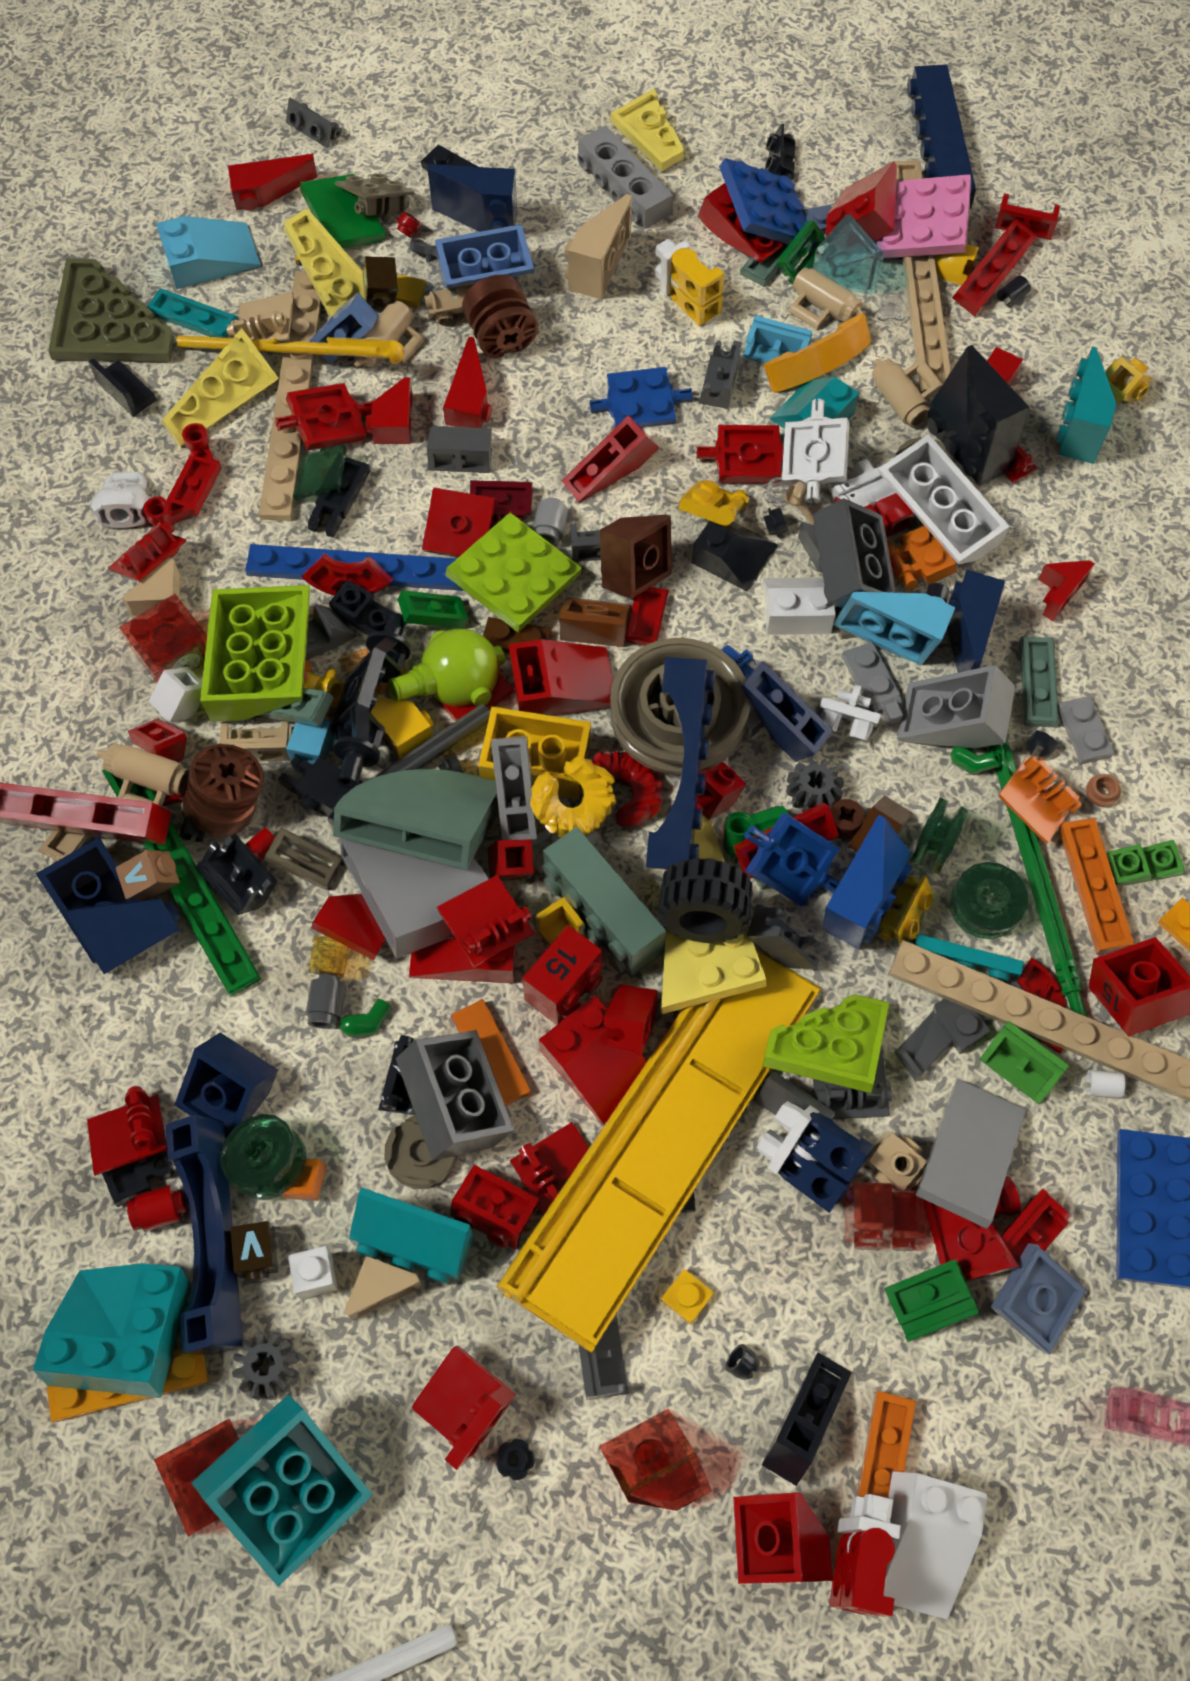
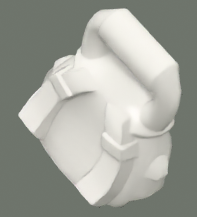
(121, 501)

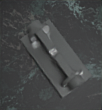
(311, 123)

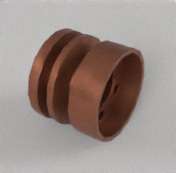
(499, 315)
(222, 789)

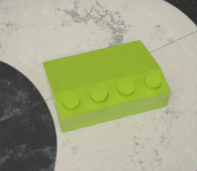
(254, 651)

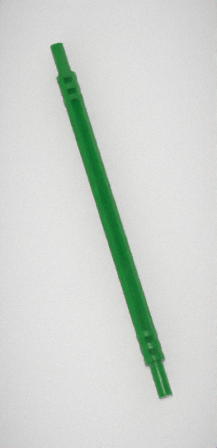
(1043, 893)

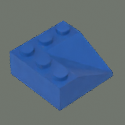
(867, 886)

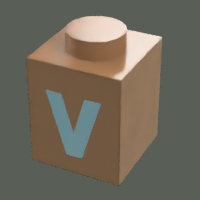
(147, 875)

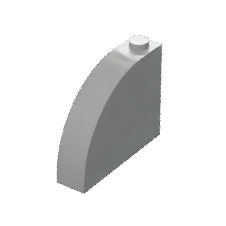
(406, 891)

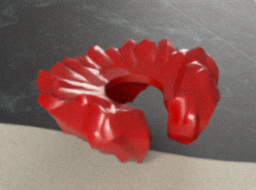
(644, 784)

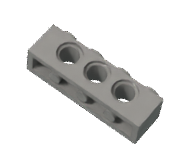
(624, 174)

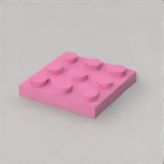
(929, 217)

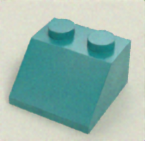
(838, 397)

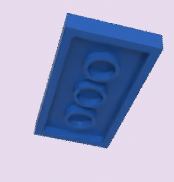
(1153, 1208)

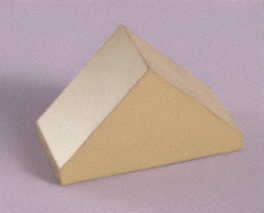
(154, 588)
(378, 1286)

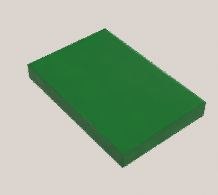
(337, 214)

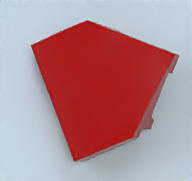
(350, 923)

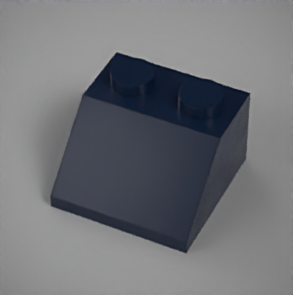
(225, 1082)

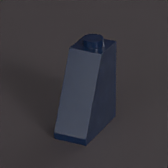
(123, 929)

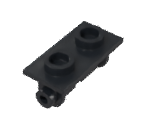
(781, 153)
(395, 1095)

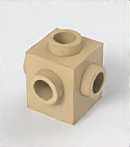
(883, 1159)

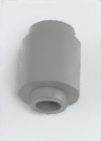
(550, 520)

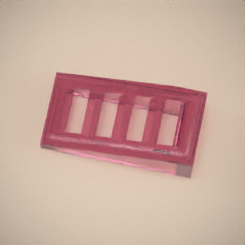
(1123, 1416)

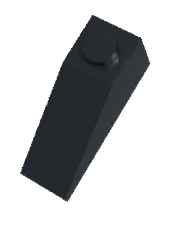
(806, 1420)

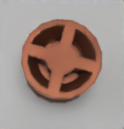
(847, 827)

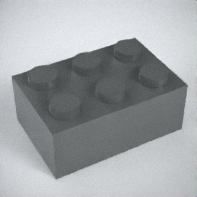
(852, 551)
(454, 1094)

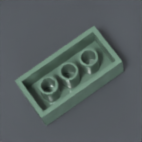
(603, 903)

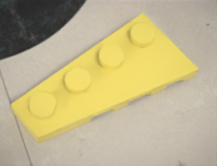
(222, 388)

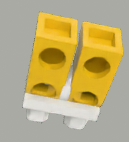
(689, 281)

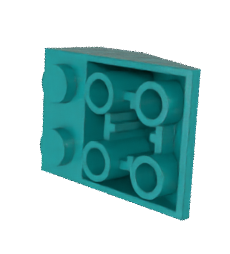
(1090, 412)

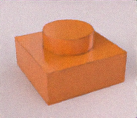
(309, 1183)

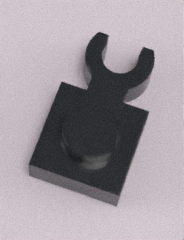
(134, 1178)

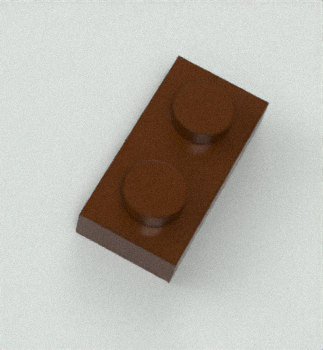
(502, 634)

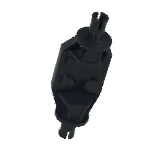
(353, 728)

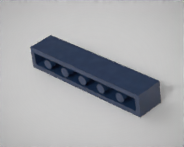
(939, 124)

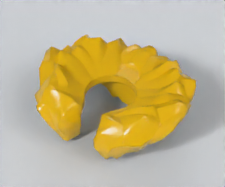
(586, 816)

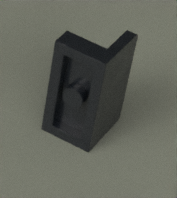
(123, 386)

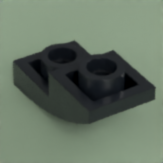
(359, 608)

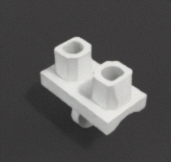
(863, 719)

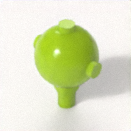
(454, 669)

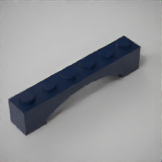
(688, 686)
(213, 1308)

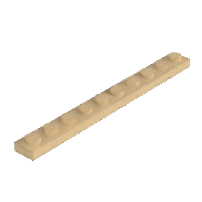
(924, 300)
(295, 375)
(1042, 1019)

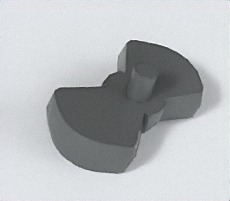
(420, 246)

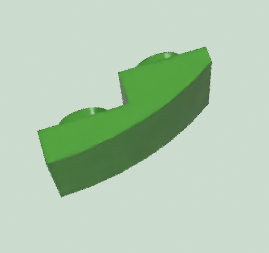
(1145, 864)

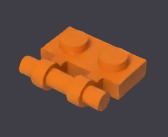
(928, 559)

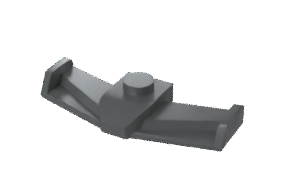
(943, 1026)

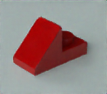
(1064, 581)
(160, 739)

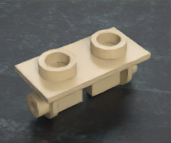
(443, 305)

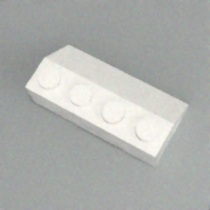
(945, 501)

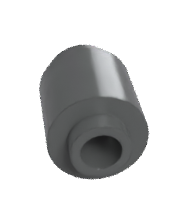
(325, 1001)

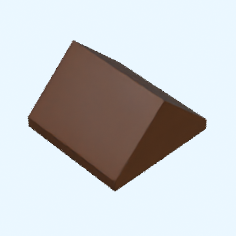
(594, 621)

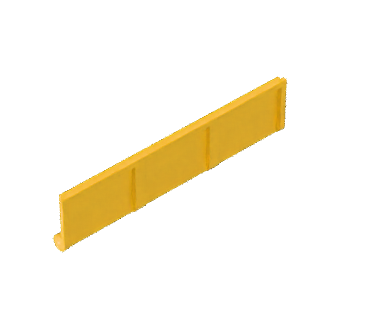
(651, 1158)

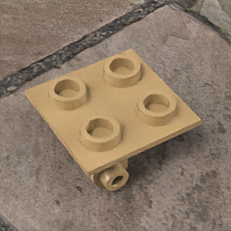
(265, 318)

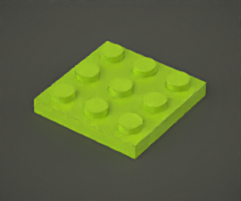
(513, 572)

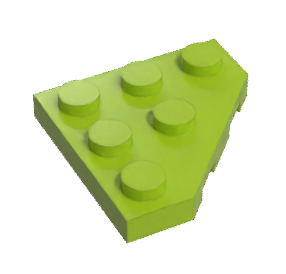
(832, 1043)

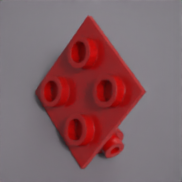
(148, 552)
(486, 920)
(127, 1132)
(549, 1163)

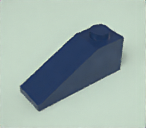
(785, 714)

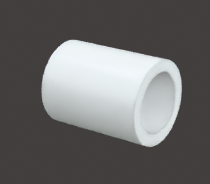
(1105, 1084)

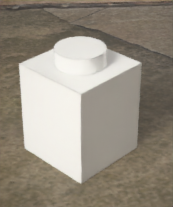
(177, 694)
(313, 1272)

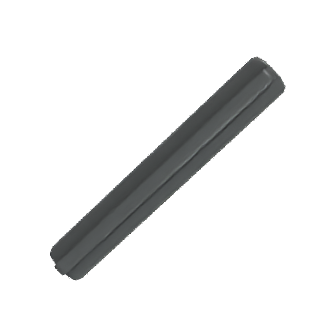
(442, 741)

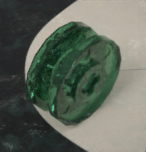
(939, 835)
(970, 905)
(263, 1157)

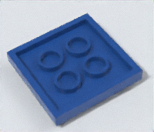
(764, 201)

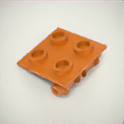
(1037, 799)

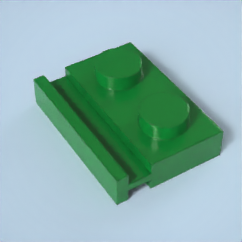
(932, 1300)

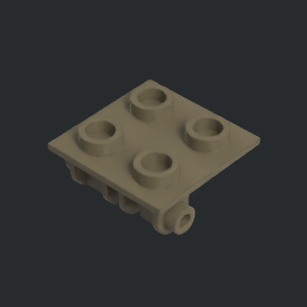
(377, 194)

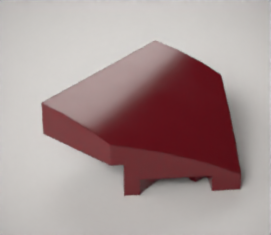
(510, 497)

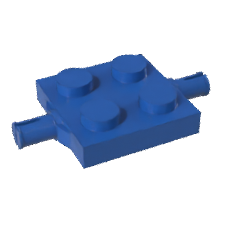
(642, 396)
(792, 859)

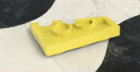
(648, 129)

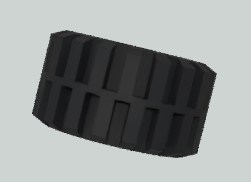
(705, 900)

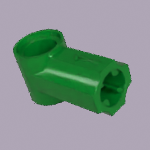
(738, 822)

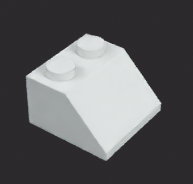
(797, 606)

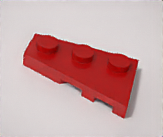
(975, 1247)

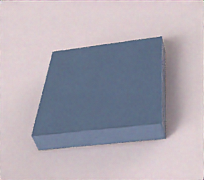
(1039, 1298)

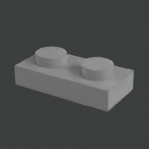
(1085, 730)

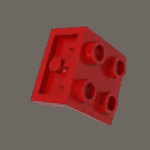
(463, 1404)

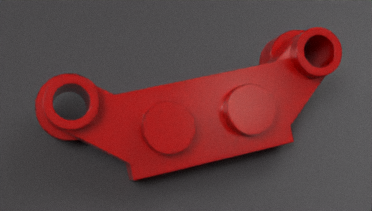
(192, 484)

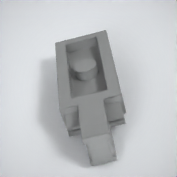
(875, 681)

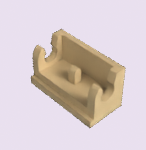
(262, 743)

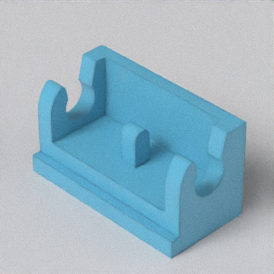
(773, 338)

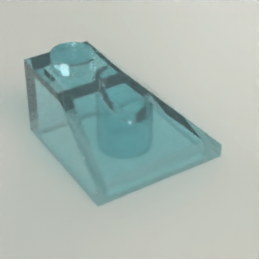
(850, 257)

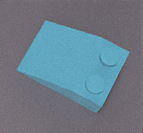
(206, 249)
(898, 622)

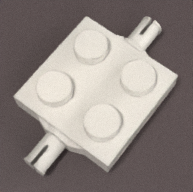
(815, 451)

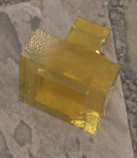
(328, 956)

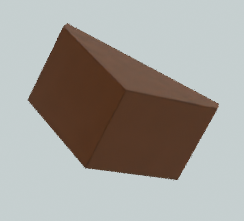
(892, 811)

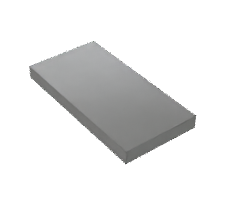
(971, 1153)

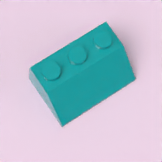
(410, 1236)

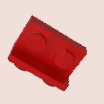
(493, 1207)

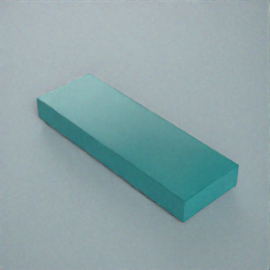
(190, 314)

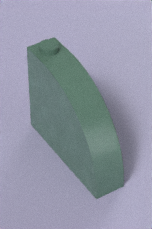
(420, 814)

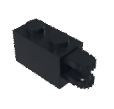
(317, 788)

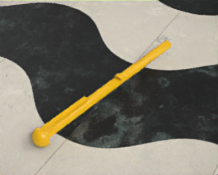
(336, 346)

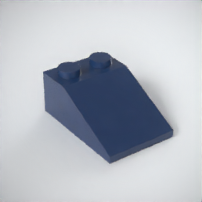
(474, 195)
(973, 617)
(83, 880)

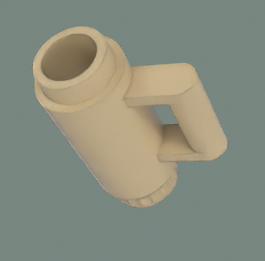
(825, 295)
(391, 325)
(902, 393)
(145, 770)

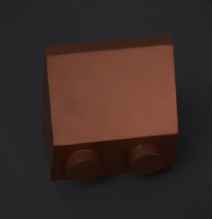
(635, 553)

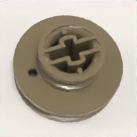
(639, 697)

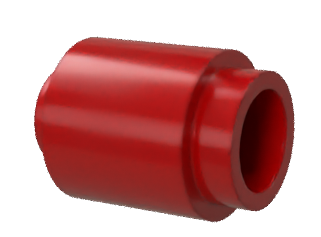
(156, 1208)

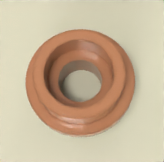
(1109, 783)

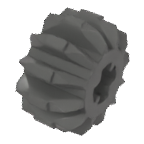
(814, 774)
(254, 1358)

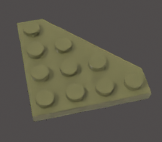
(103, 320)

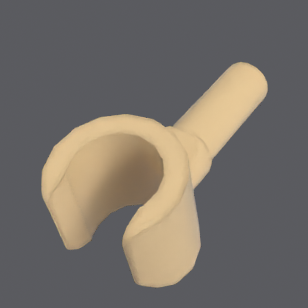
(794, 497)

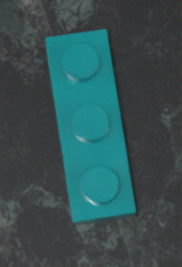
(998, 966)

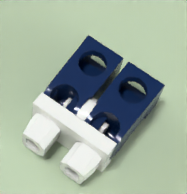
(814, 1155)

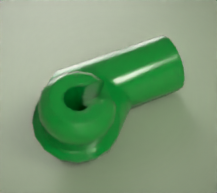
(971, 762)
(365, 1024)

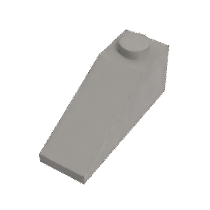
(514, 787)

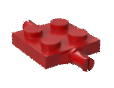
(325, 416)
(746, 453)

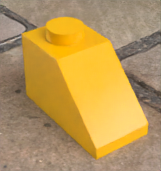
(403, 724)

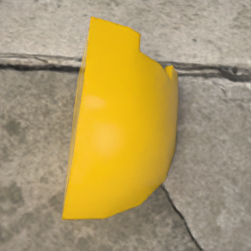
(956, 266)

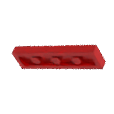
(994, 267)

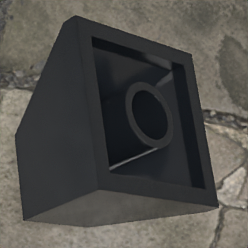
(732, 553)

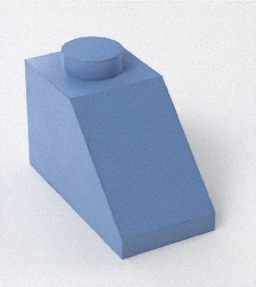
(349, 321)

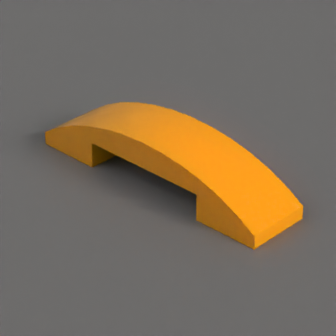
(819, 357)

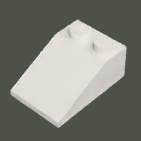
(935, 1542)

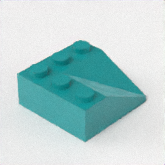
(115, 1330)
(282, 1489)

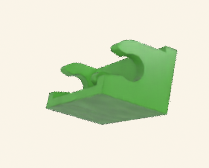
(1023, 1062)

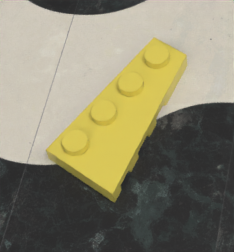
(325, 261)

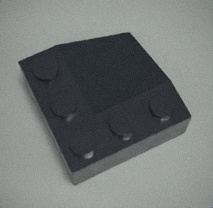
(978, 417)

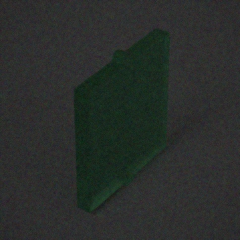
(320, 472)

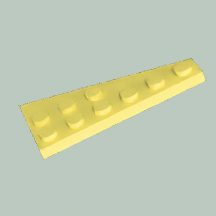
(708, 971)

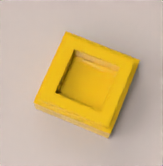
(410, 290)

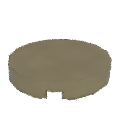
(411, 1161)

